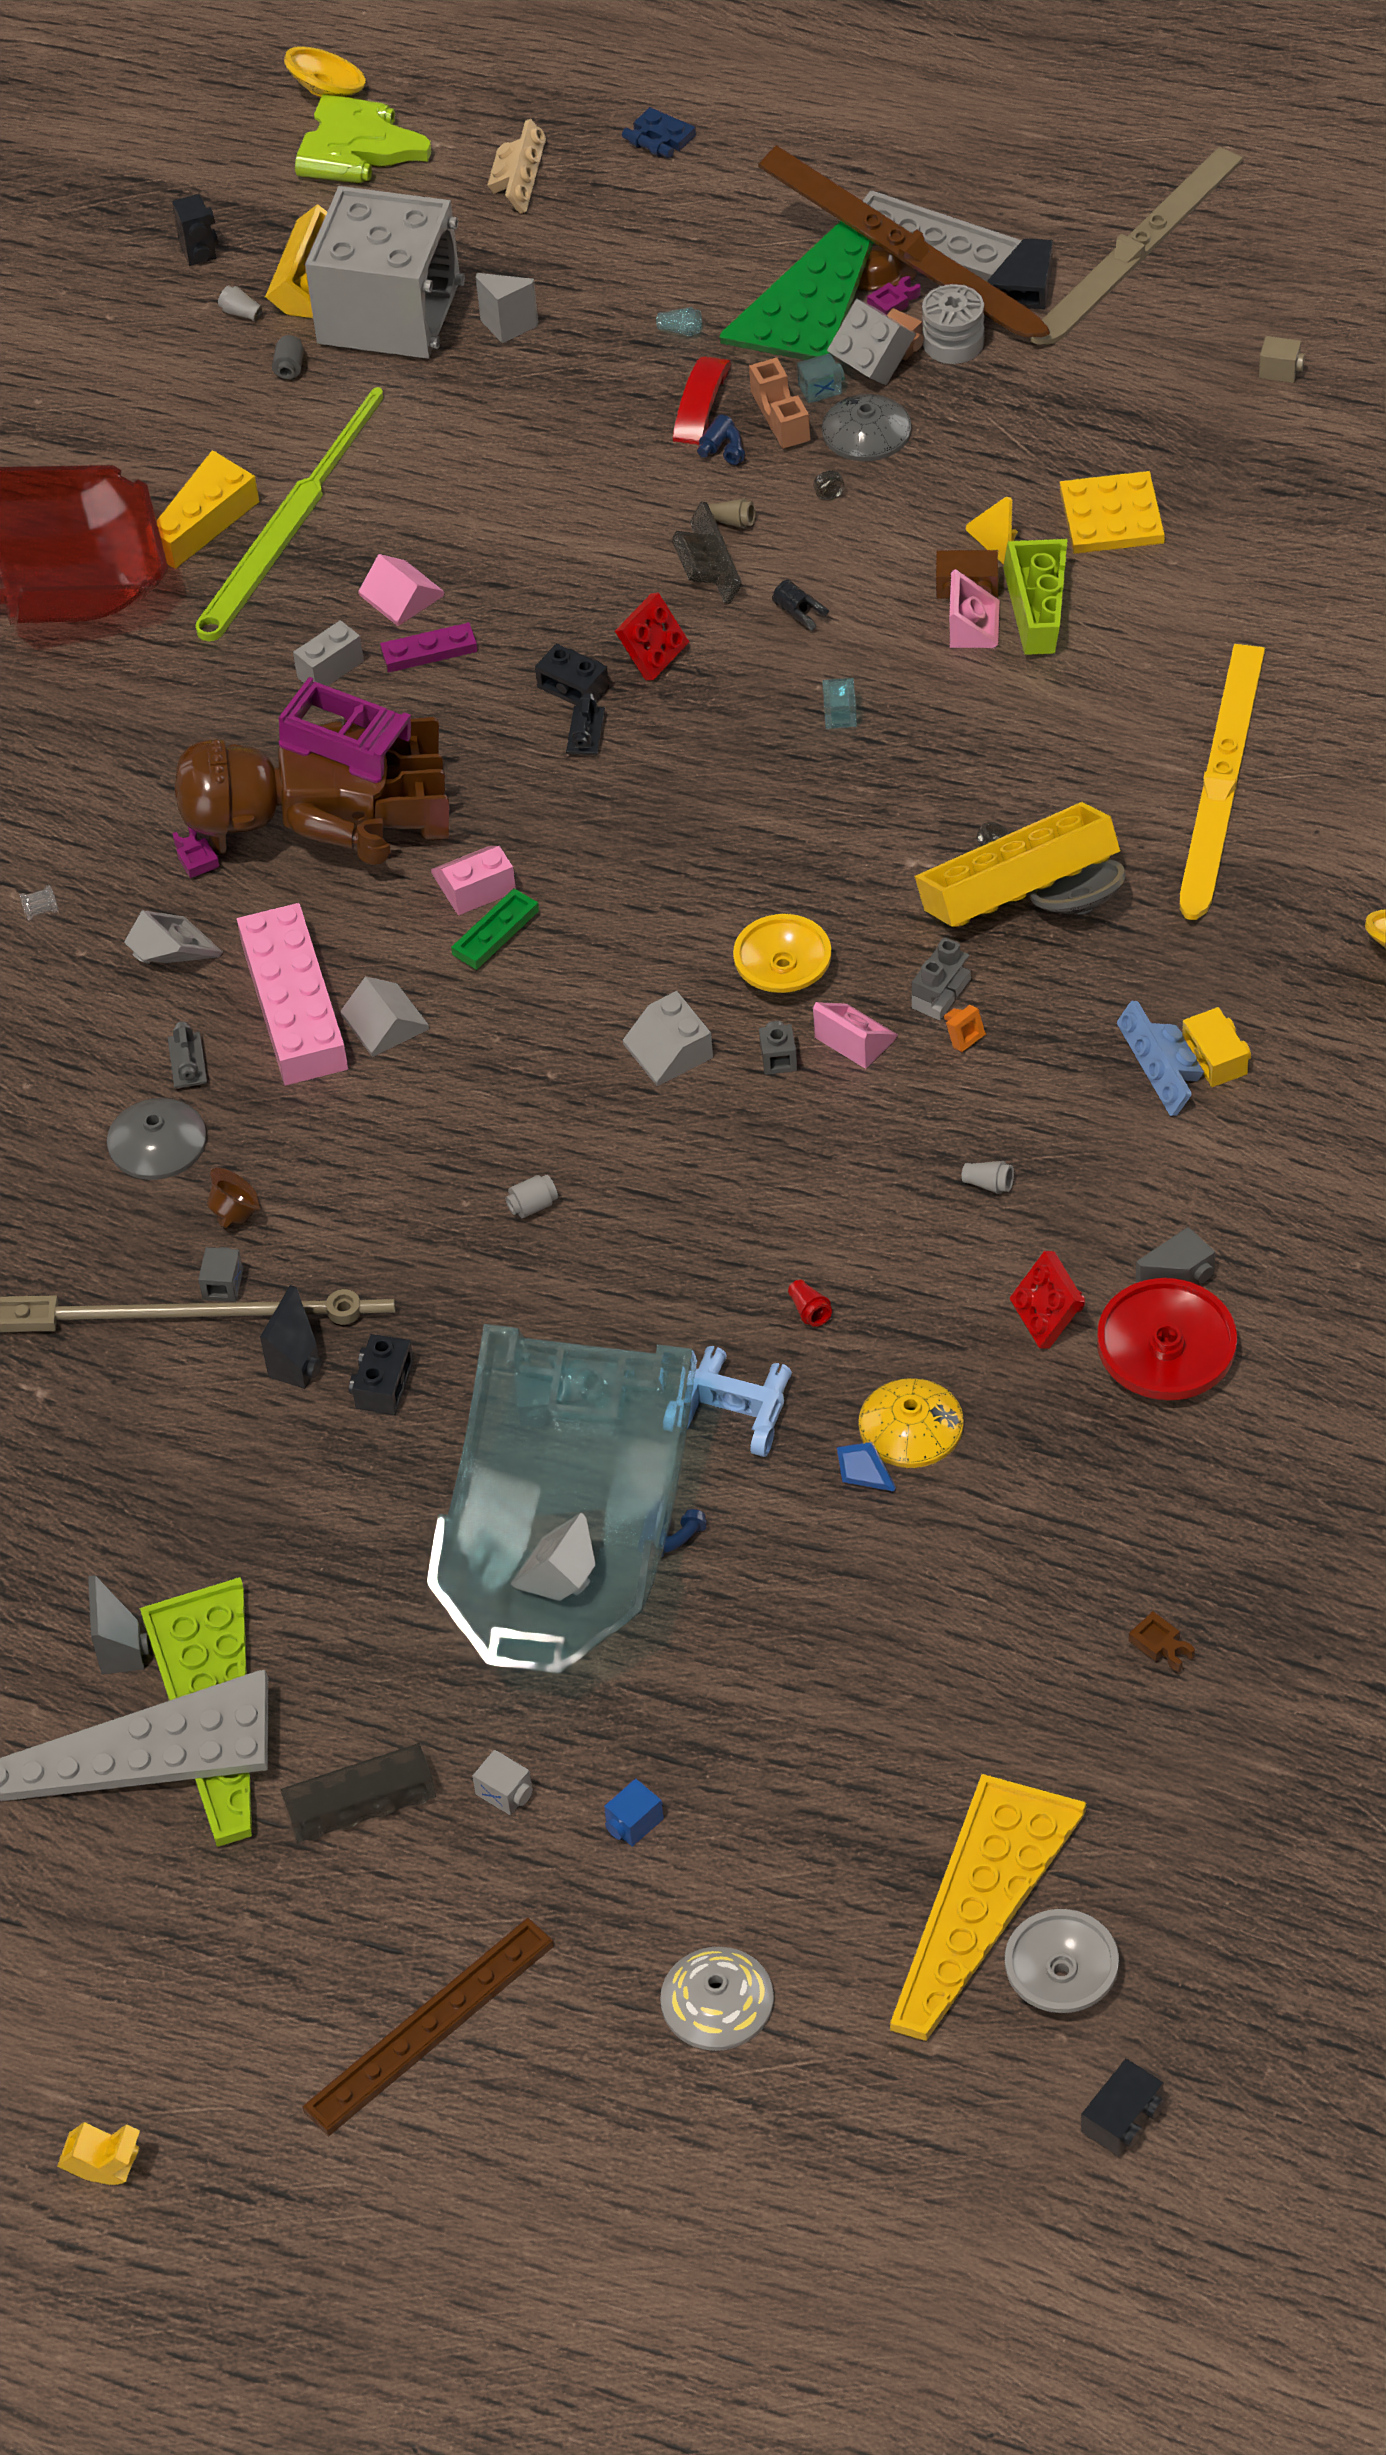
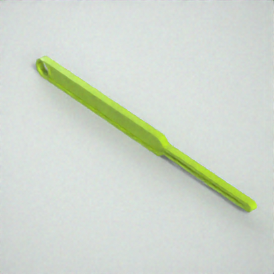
(280, 530)

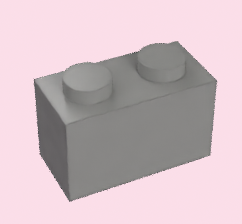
(329, 655)

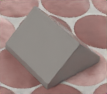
(507, 305)
(382, 1015)

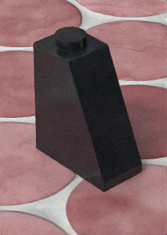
(1026, 273)

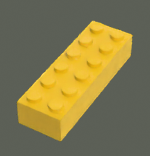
(1017, 864)

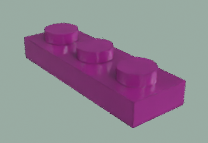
(428, 647)

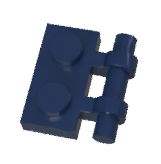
(659, 133)

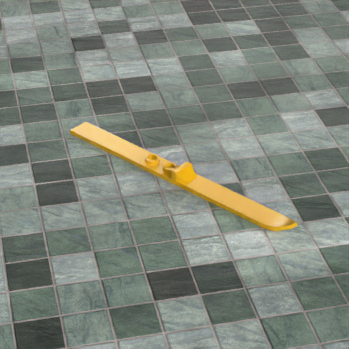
(1220, 781)

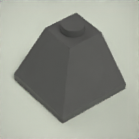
(114, 1632)

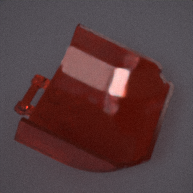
(75, 543)

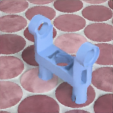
(741, 1396)

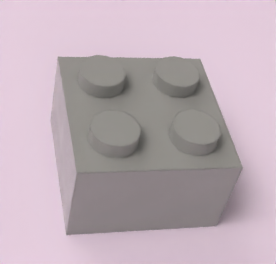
(871, 342)

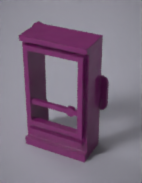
(362, 755)

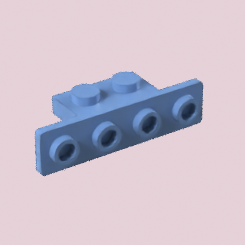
(1162, 1056)

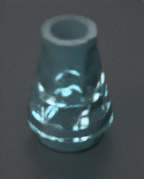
(681, 321)

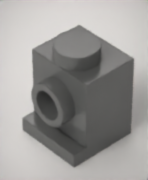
(776, 1041)

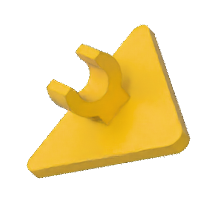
(994, 527)

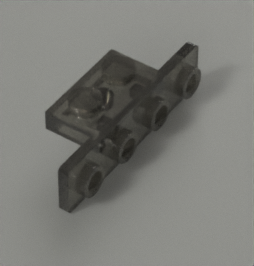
(706, 555)

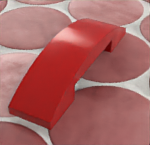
(698, 399)

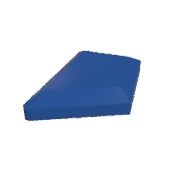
(863, 1466)

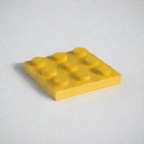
(1111, 512)

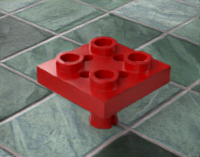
(645, 641)
(1054, 1299)

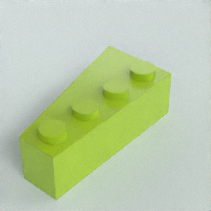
(1036, 586)

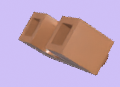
(783, 413)

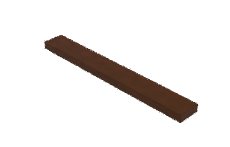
(427, 2027)

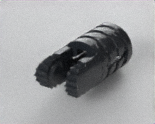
(797, 603)

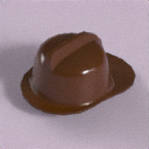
(883, 269)
(231, 1197)

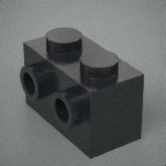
(195, 230)
(571, 675)
(381, 1374)
(1123, 2107)

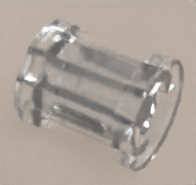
(38, 902)

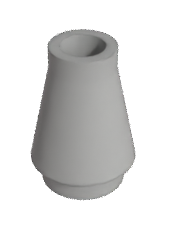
(237, 303)
(991, 1176)

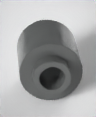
(288, 357)

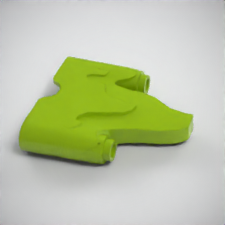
(355, 137)

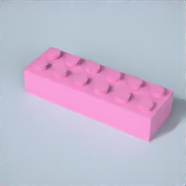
(292, 994)

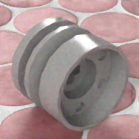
(953, 324)

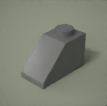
(1180, 1258)

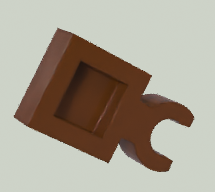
(1159, 1638)

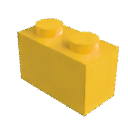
(1216, 1046)

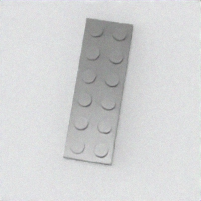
(964, 242)

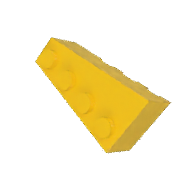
(205, 507)

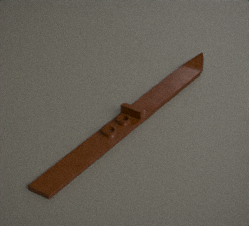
(898, 241)

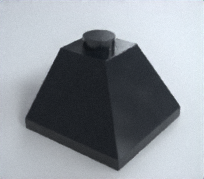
(290, 1344)

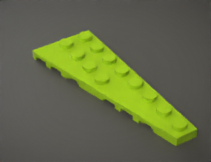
(197, 1646)

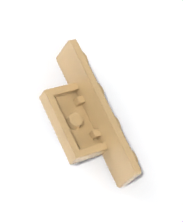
(517, 166)

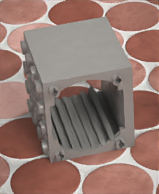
(383, 272)

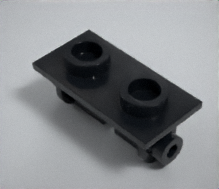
(585, 726)

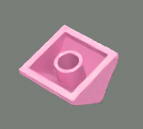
(398, 589)
(972, 614)
(851, 1032)

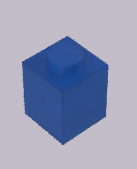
(633, 1813)

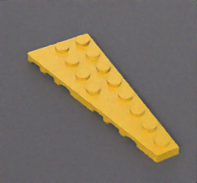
(996, 1863)

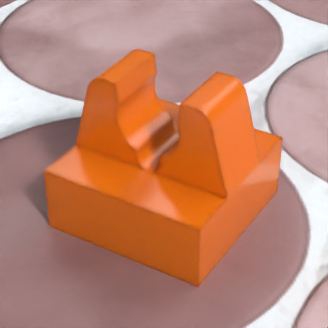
(964, 1027)

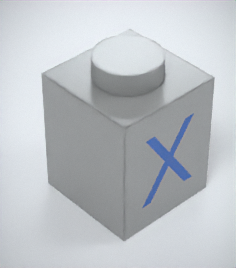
(503, 1782)

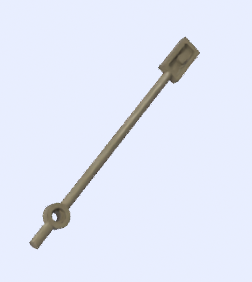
(42, 1312)

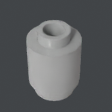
(531, 1196)

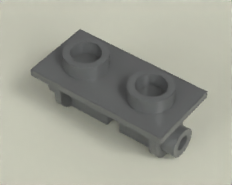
(186, 1056)

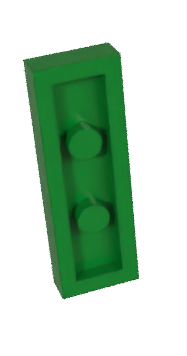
(495, 929)

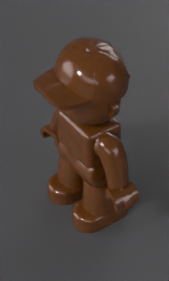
(239, 788)

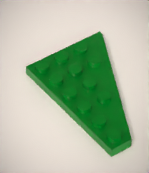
(808, 302)

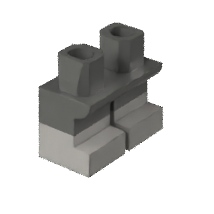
(940, 979)

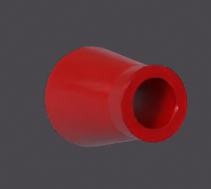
(811, 1305)

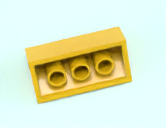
(290, 284)

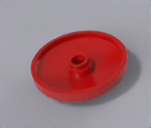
(1166, 1339)

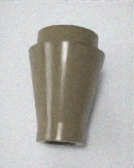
(734, 513)

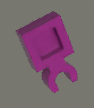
(894, 297)
(195, 854)

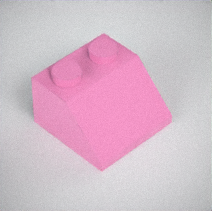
(475, 879)

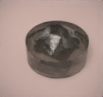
(829, 485)
(990, 832)

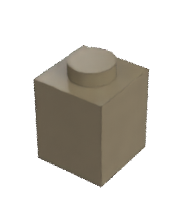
(1281, 359)

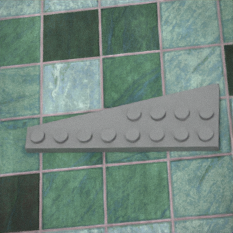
(181, 1739)

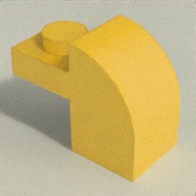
(99, 2155)

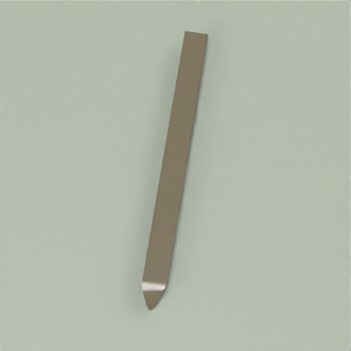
(1138, 244)

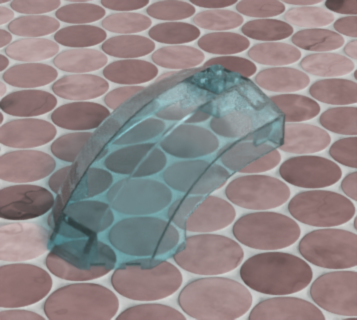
(552, 1439)

